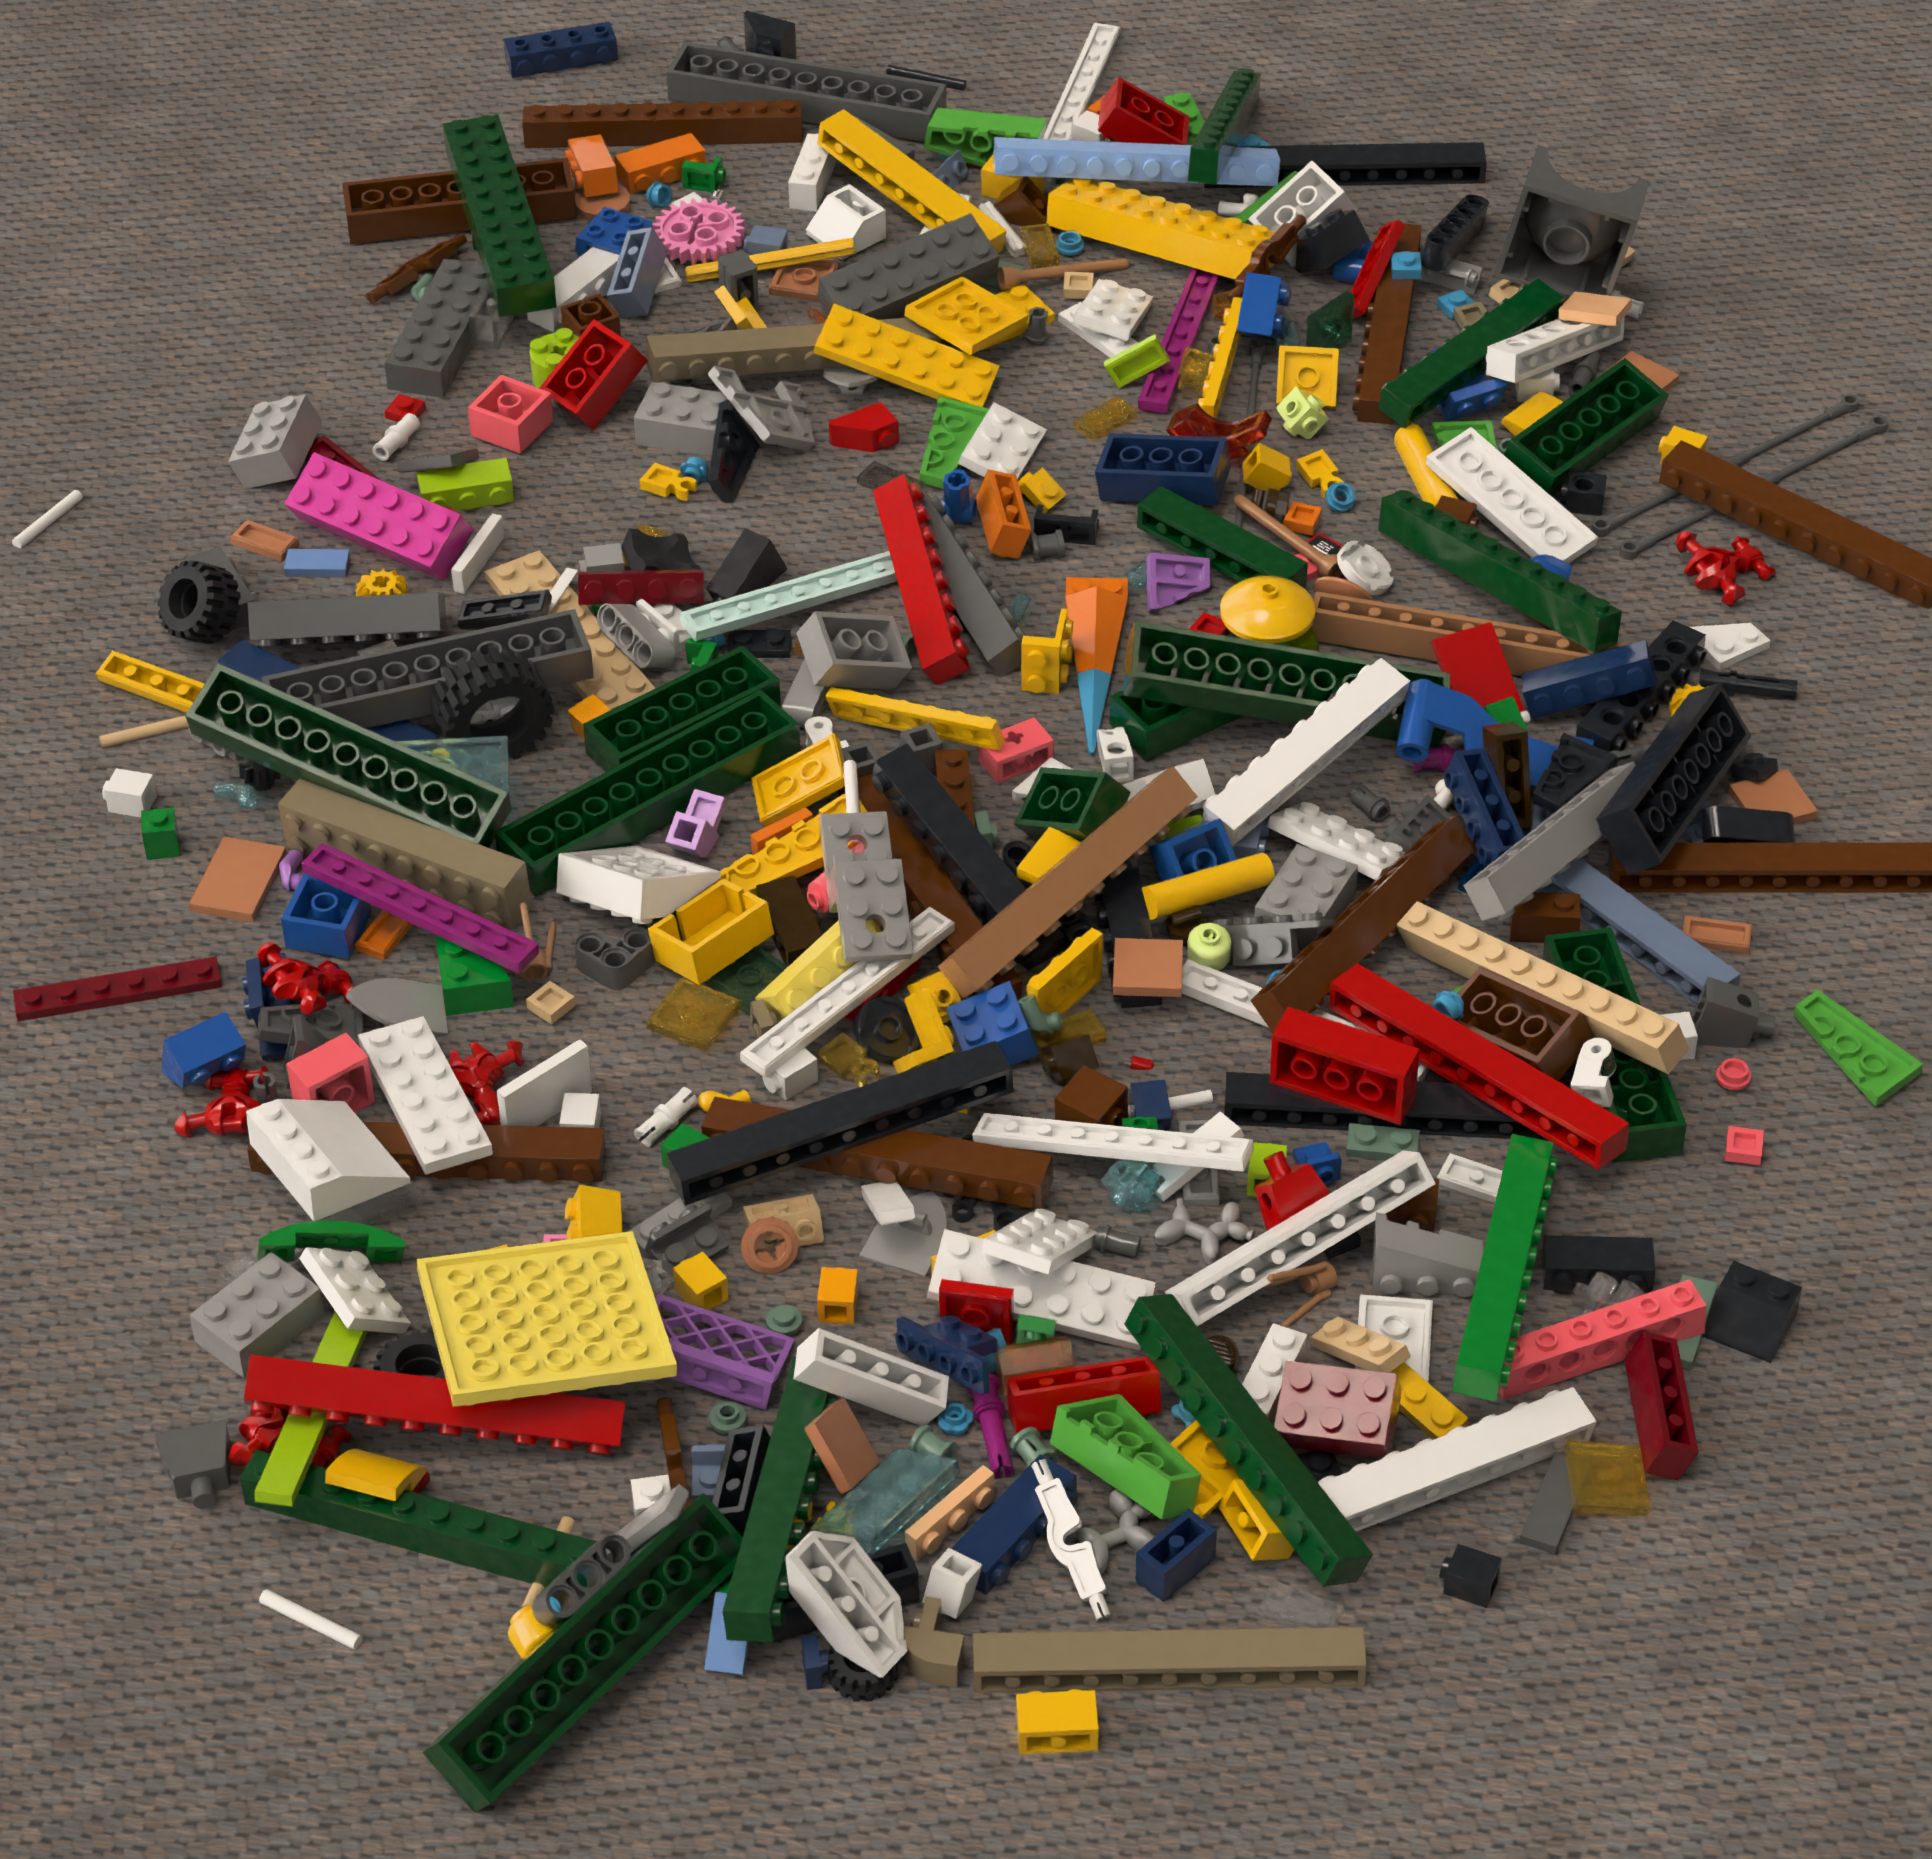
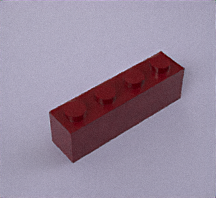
(1661, 1406)

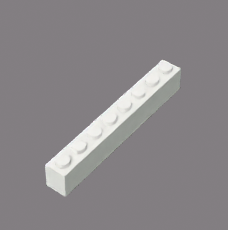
(1307, 749)
(1302, 1236)
(1459, 1459)

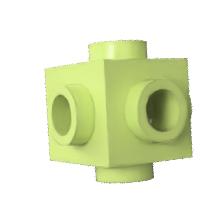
(1302, 413)

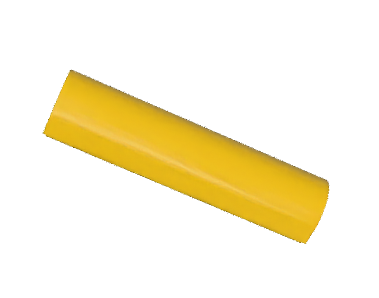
(1413, 449)
(149, 681)
(1208, 885)

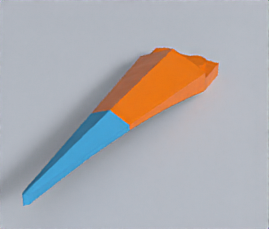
(1098, 618)

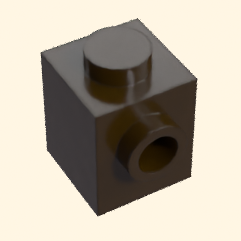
(1066, 1057)

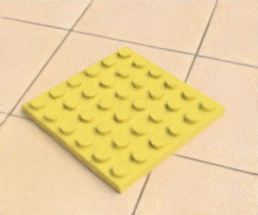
(545, 1318)

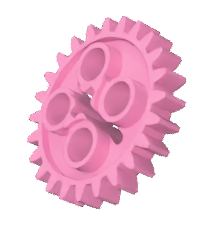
(700, 230)

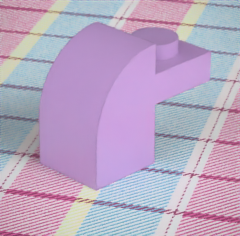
(697, 827)

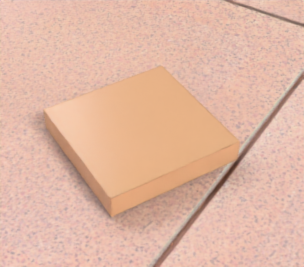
(1595, 309)

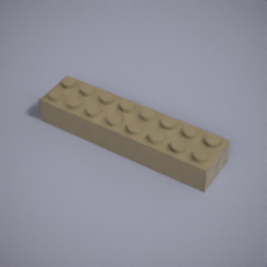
(414, 852)

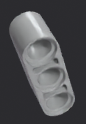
(635, 635)
(804, 698)

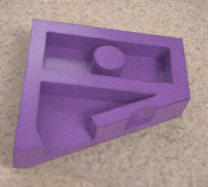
(1175, 579)

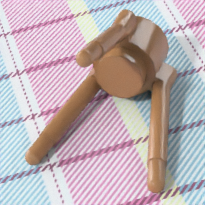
(542, 962)
(1314, 1278)

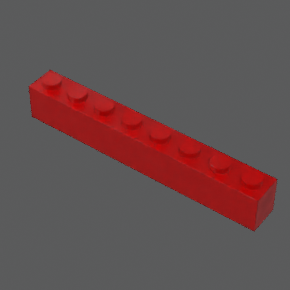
(921, 579)

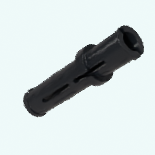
(1749, 684)

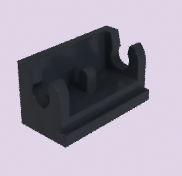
(1074, 528)

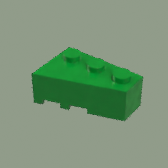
(471, 980)

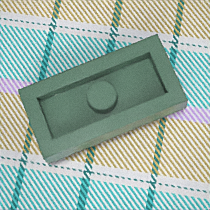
(1379, 1141)

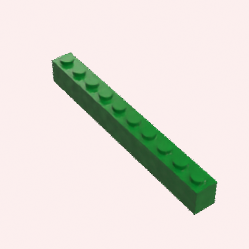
(1504, 1269)

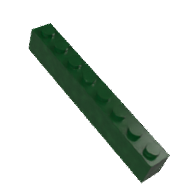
(1464, 356)

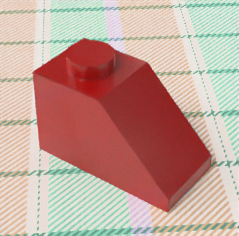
(865, 429)

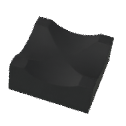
(657, 553)

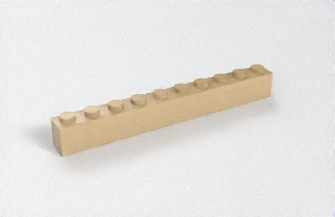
(1608, 1015)

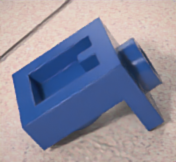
(1321, 1159)

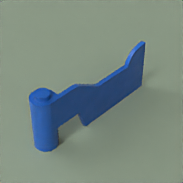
(1440, 707)

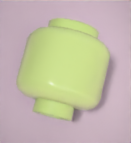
(1209, 948)

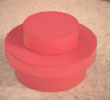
(1733, 1074)

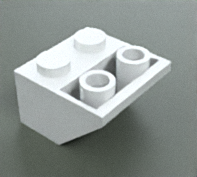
(848, 215)

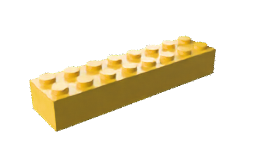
(1155, 226)

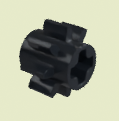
(257, 775)

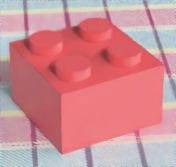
(510, 414)
(333, 1073)

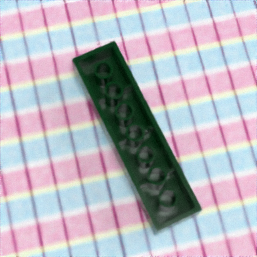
(1639, 1091)

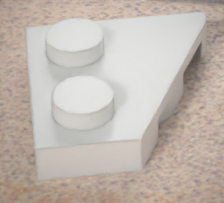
(1732, 643)

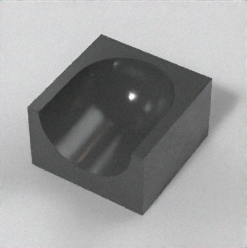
(1569, 233)

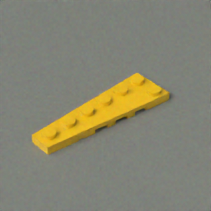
(789, 856)

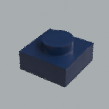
(814, 1662)

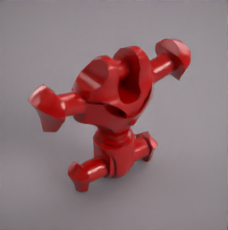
(1719, 566)
(301, 980)
(479, 1075)
(227, 1111)
(264, 1429)

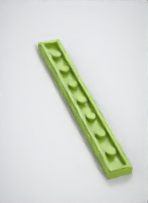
(302, 1436)

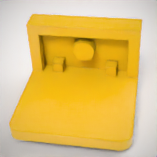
(1045, 659)
(933, 1035)

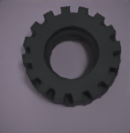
(858, 1683)

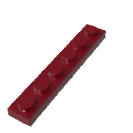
(117, 988)

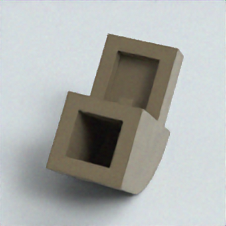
(932, 1653)

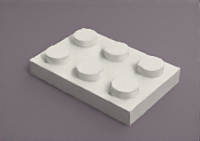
(1113, 309)
(1002, 443)
(355, 1290)

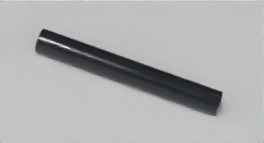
(950, 82)

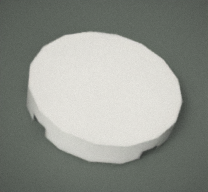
(1365, 567)

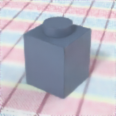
(765, 239)

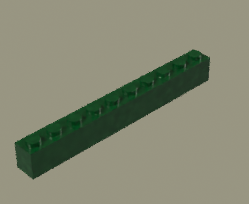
(1224, 127)
(1500, 571)
(1248, 1440)
(776, 1517)
(429, 1527)

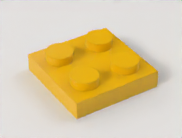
(1310, 370)

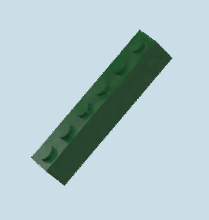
(1210, 536)

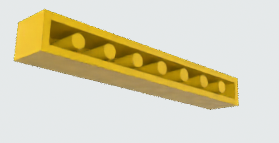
(900, 176)

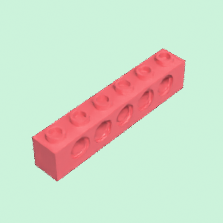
(1602, 1337)

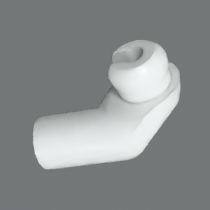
(1234, 209)
(1444, 795)

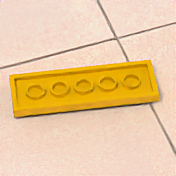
(904, 357)

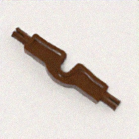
(1272, 249)
(410, 270)
(671, 1443)

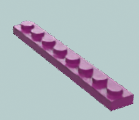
(1181, 333)
(421, 908)

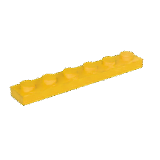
(1223, 356)
(903, 715)

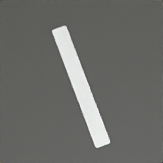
(561, 585)

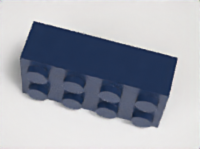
(1141, 463)

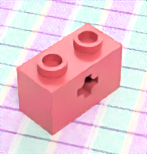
(1024, 750)

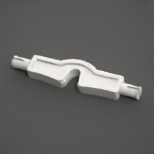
(1079, 1557)

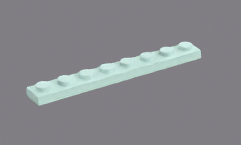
(789, 596)

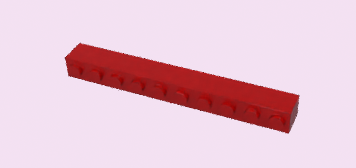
(1481, 1067)
(426, 1402)

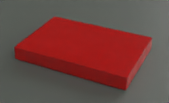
(1476, 665)

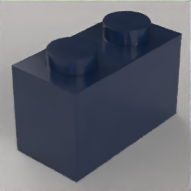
(1176, 1555)

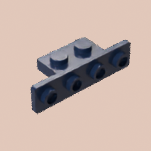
(259, 997)
(949, 1349)

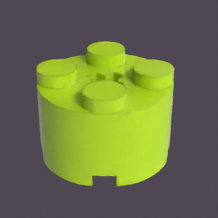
(548, 352)

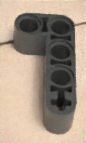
(620, 961)

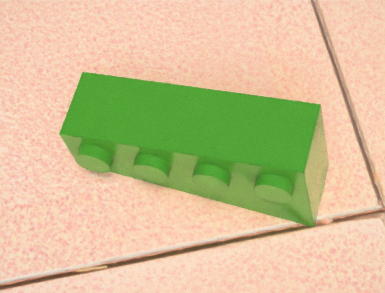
(975, 132)
(1126, 1453)

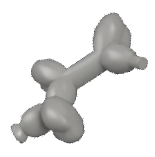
(1230, 1225)
(1128, 1532)

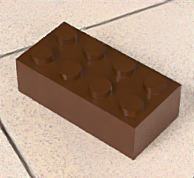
(1524, 1022)

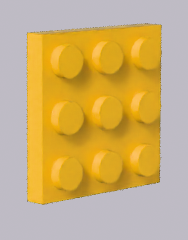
(966, 315)

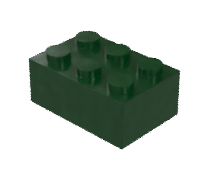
(1070, 802)

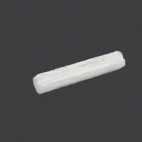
(1012, 242)

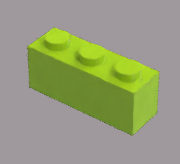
(468, 485)

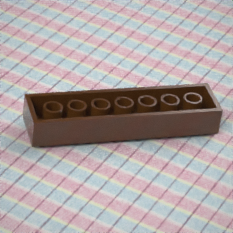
(433, 205)

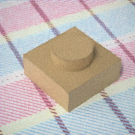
(1077, 284)
(550, 1002)

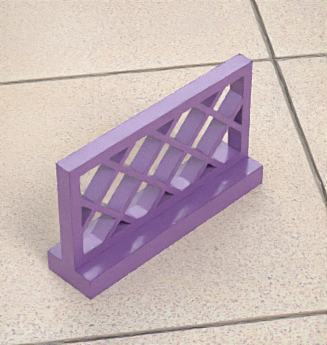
(706, 1366)

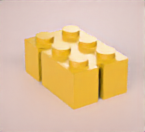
(714, 930)

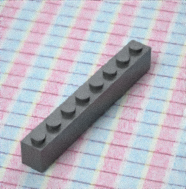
(974, 600)

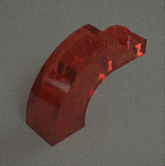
(1239, 434)

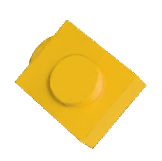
(1041, 489)

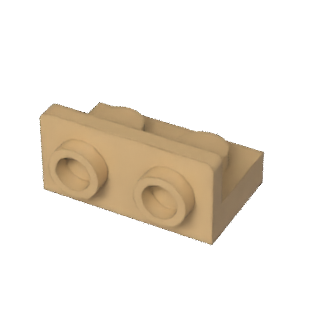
(800, 1213)

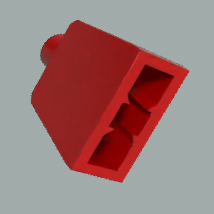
(1287, 1190)

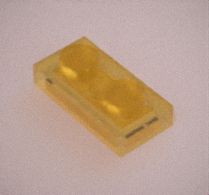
(1105, 418)
(1080, 1023)

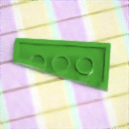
(1859, 1050)

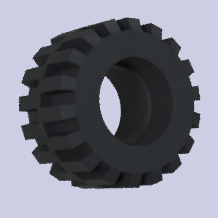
(199, 602)
(411, 1355)

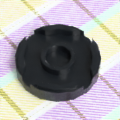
(885, 1029)

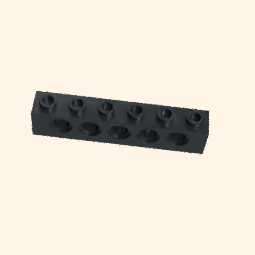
(1620, 717)

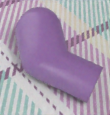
(288, 870)

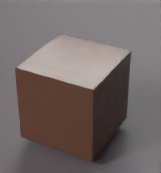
(580, 314)
(1092, 1099)

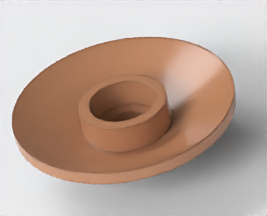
(1340, 587)

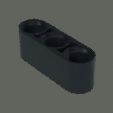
(1746, 825)

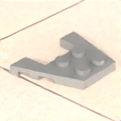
(772, 419)

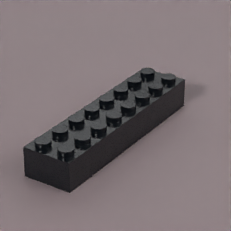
(1673, 779)

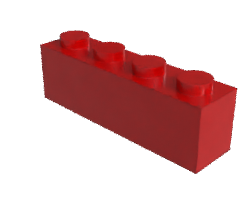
(1036, 1396)

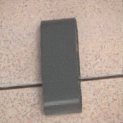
(567, 1588)

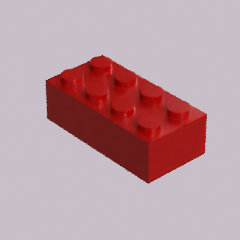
(1344, 1065)

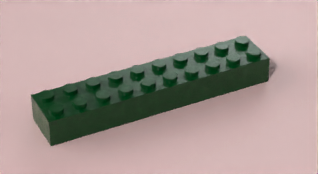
(499, 216)
(1248, 676)
(343, 757)
(652, 786)
(586, 1655)

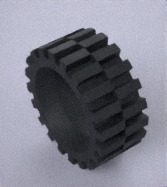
(487, 679)

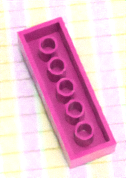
(379, 516)

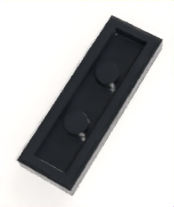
(503, 609)

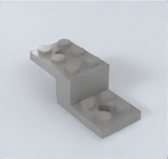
(865, 886)

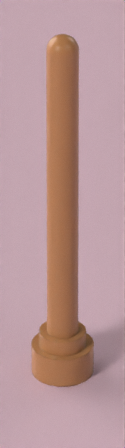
(1010, 277)
(1326, 563)

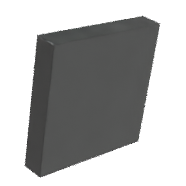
(438, 460)

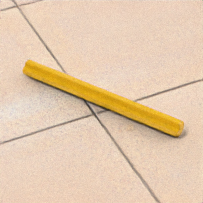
(779, 258)

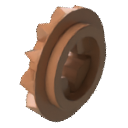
(785, 1249)

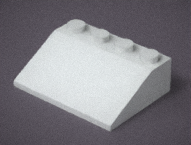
(631, 881)
(322, 1154)

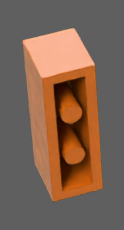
(657, 162)
(592, 166)
(1003, 514)

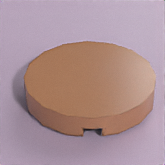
(591, 206)

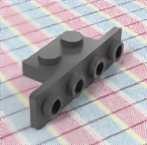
(1268, 942)

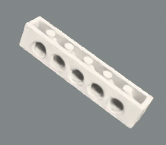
(1547, 348)

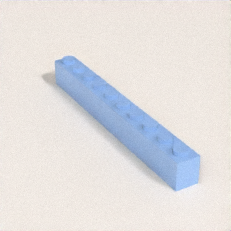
(1125, 161)

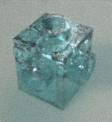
(1132, 1183)

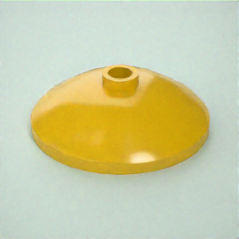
(1267, 609)

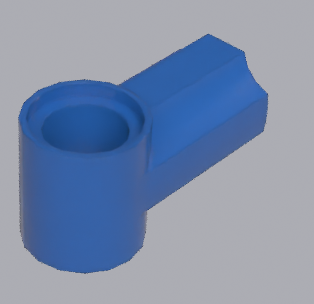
(1349, 267)
(958, 497)

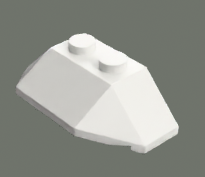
(848, 1600)

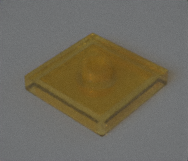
(693, 1014)
(1607, 1478)

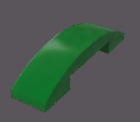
(332, 1234)

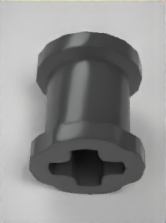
(1047, 545)

